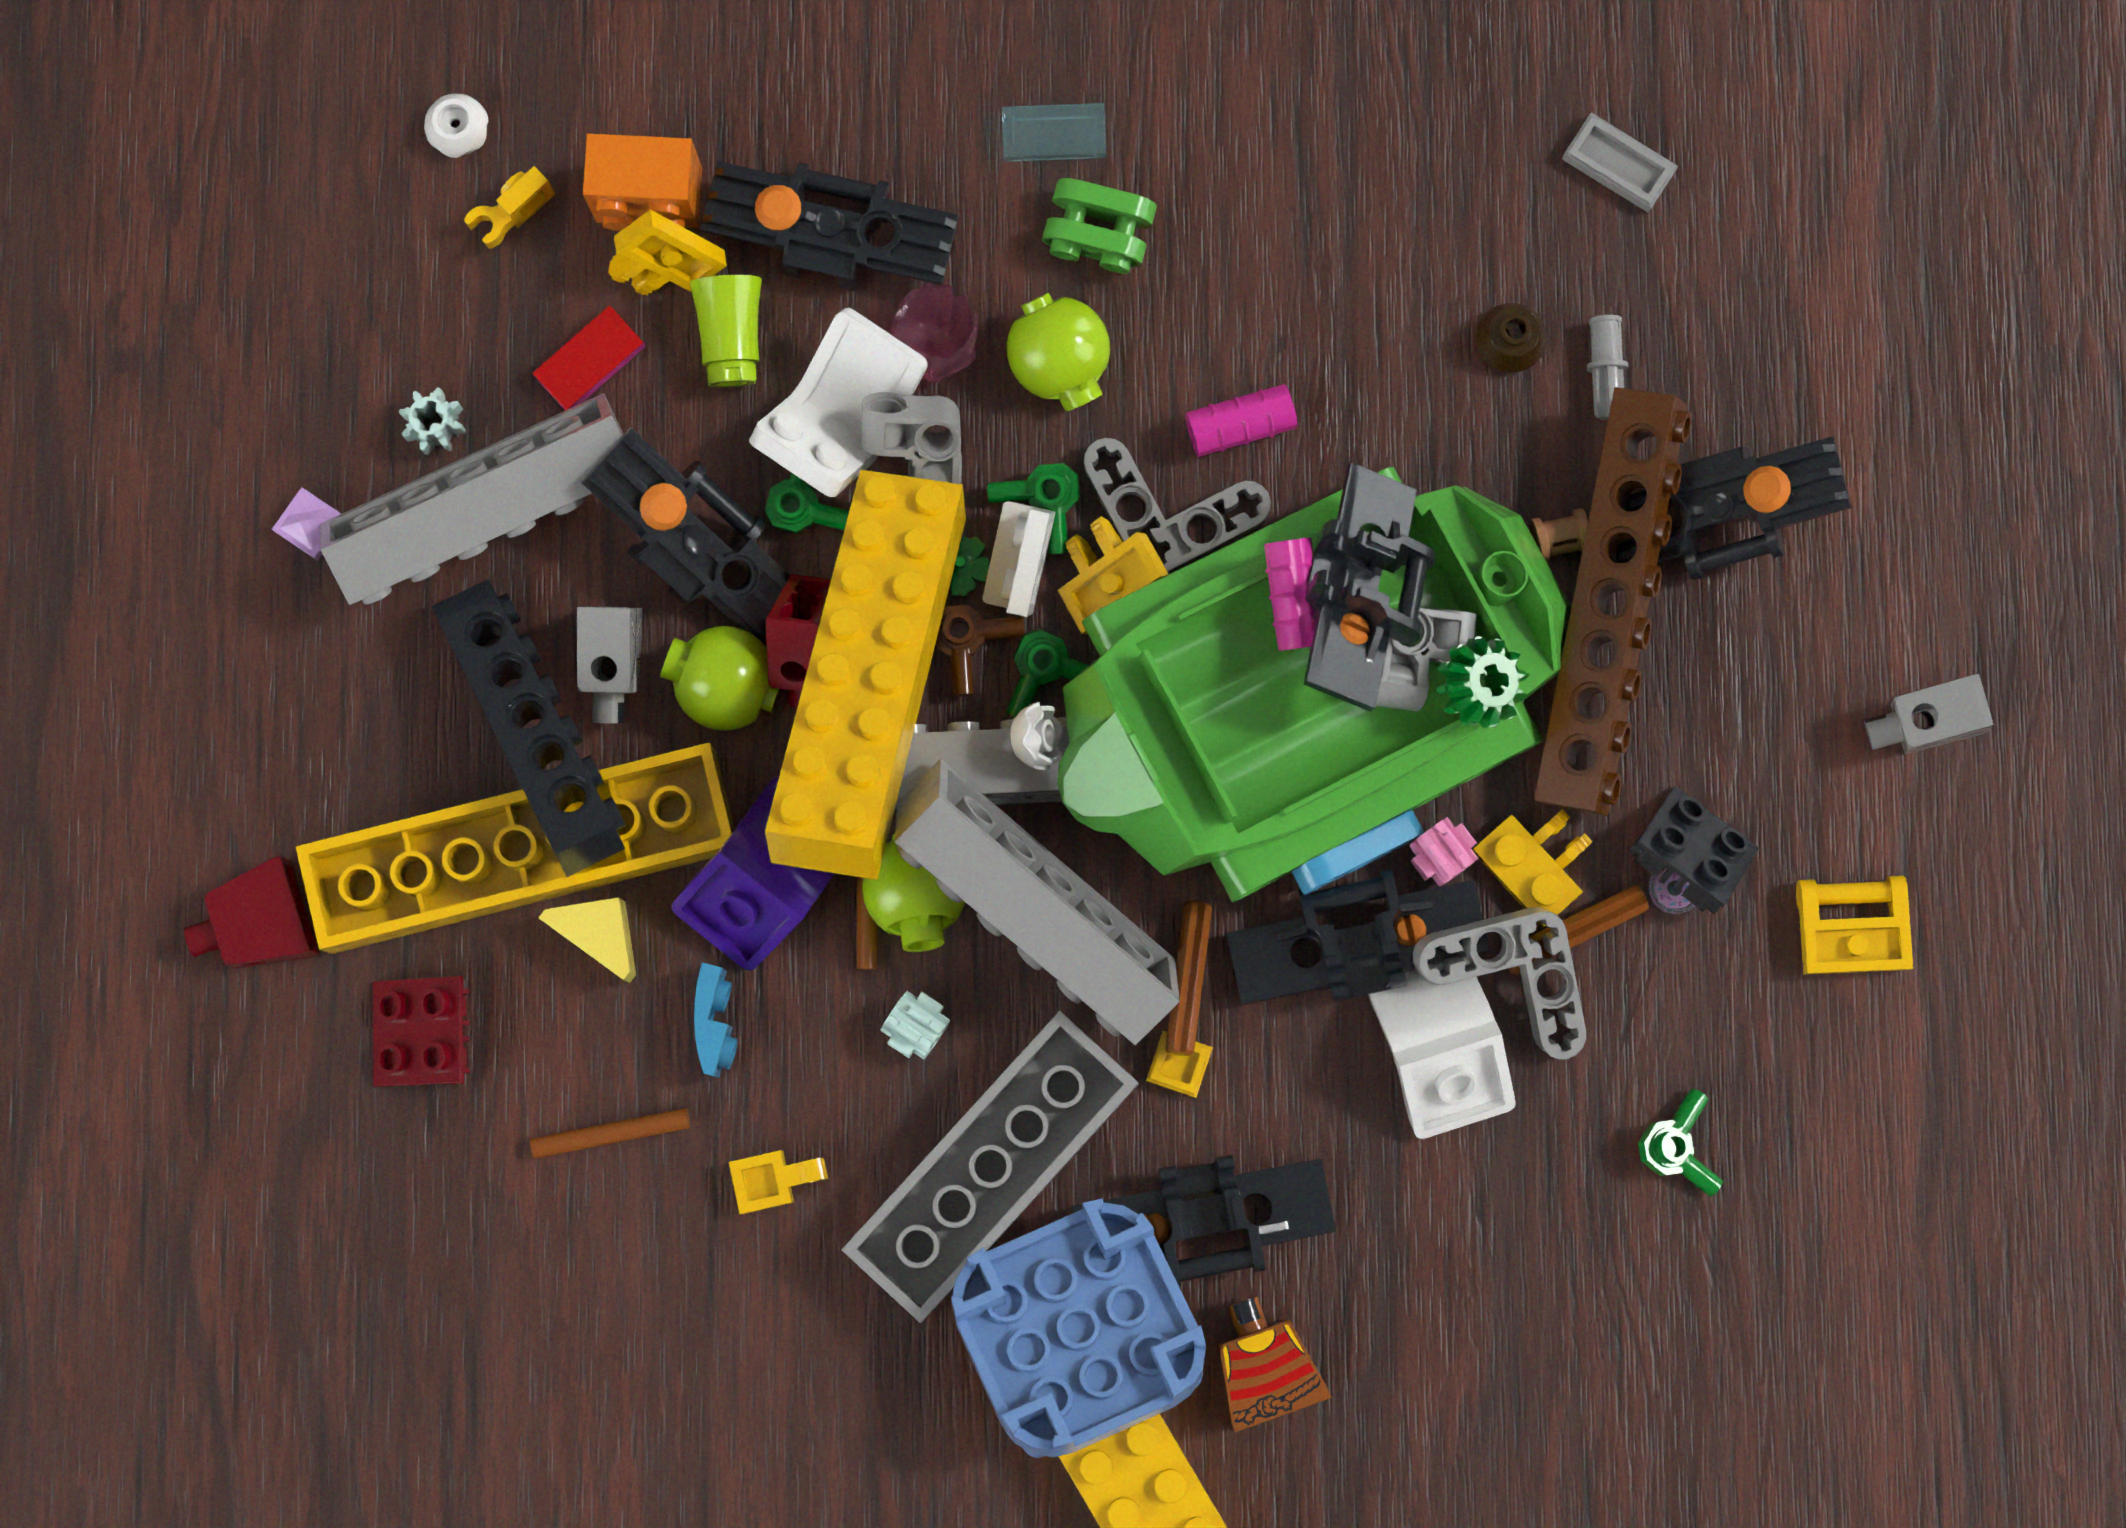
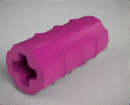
(1241, 420)
(1288, 576)

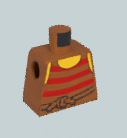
(1266, 1368)

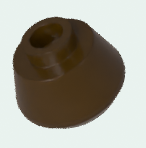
(1518, 350)

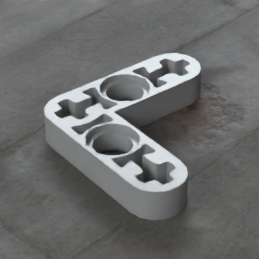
(1173, 530)
(1516, 951)

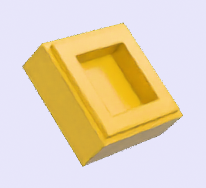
(1179, 1072)

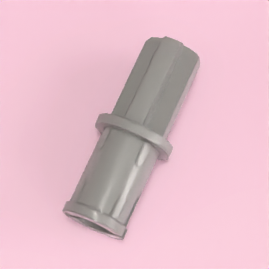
(1607, 361)

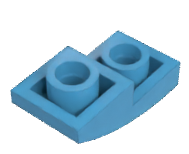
(713, 1038)

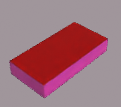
(589, 359)

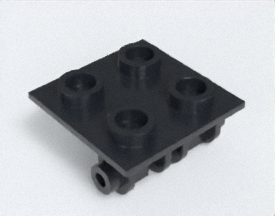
(1696, 849)

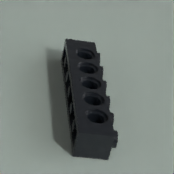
(575, 836)

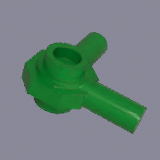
(1047, 487)
(795, 507)
(1040, 660)
(1669, 1146)

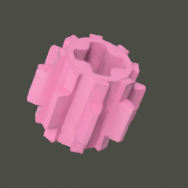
(1443, 851)

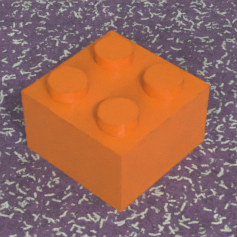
(639, 174)

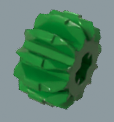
(1463, 684)

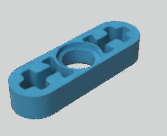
(1357, 852)

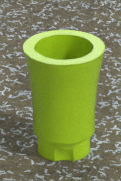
(728, 327)

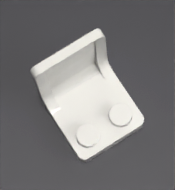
(820, 423)
(1445, 1052)

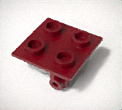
(419, 1032)

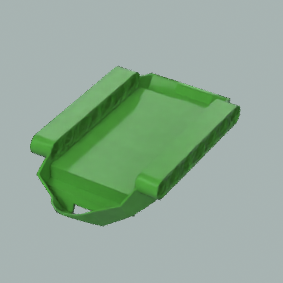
(1248, 755)

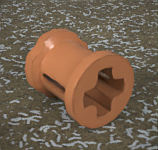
(1560, 534)

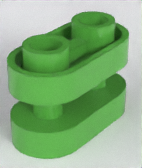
(1113, 248)

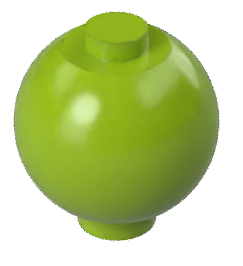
(1059, 350)
(720, 677)
(909, 903)

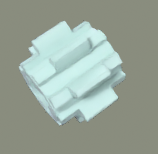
(425, 408)
(915, 1025)

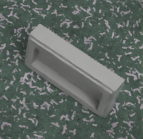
(1619, 162)

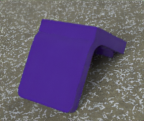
(743, 898)

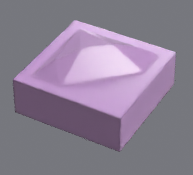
(302, 522)

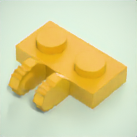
(661, 251)
(1117, 574)
(1527, 868)

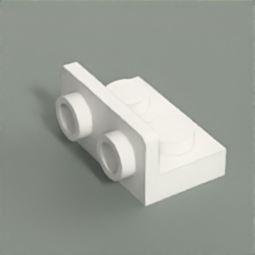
(1018, 557)

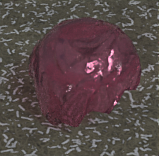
(938, 329)

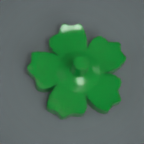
(969, 567)

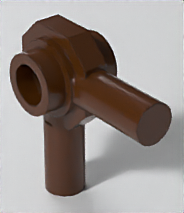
(961, 636)

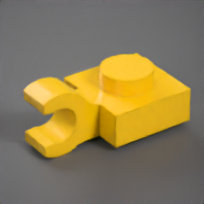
(519, 200)
(767, 1180)

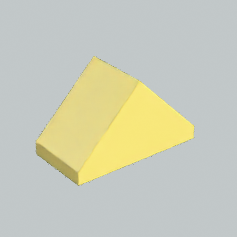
(598, 930)

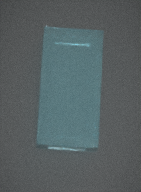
(1054, 132)

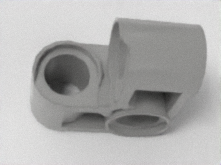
(898, 428)
(1406, 665)

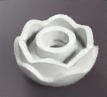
(460, 140)
(1037, 736)

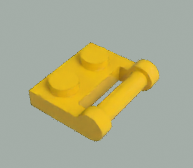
(1855, 942)

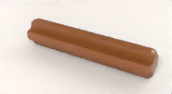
(1597, 919)
(1190, 975)

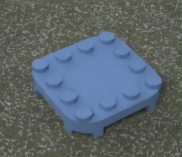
(1078, 1329)

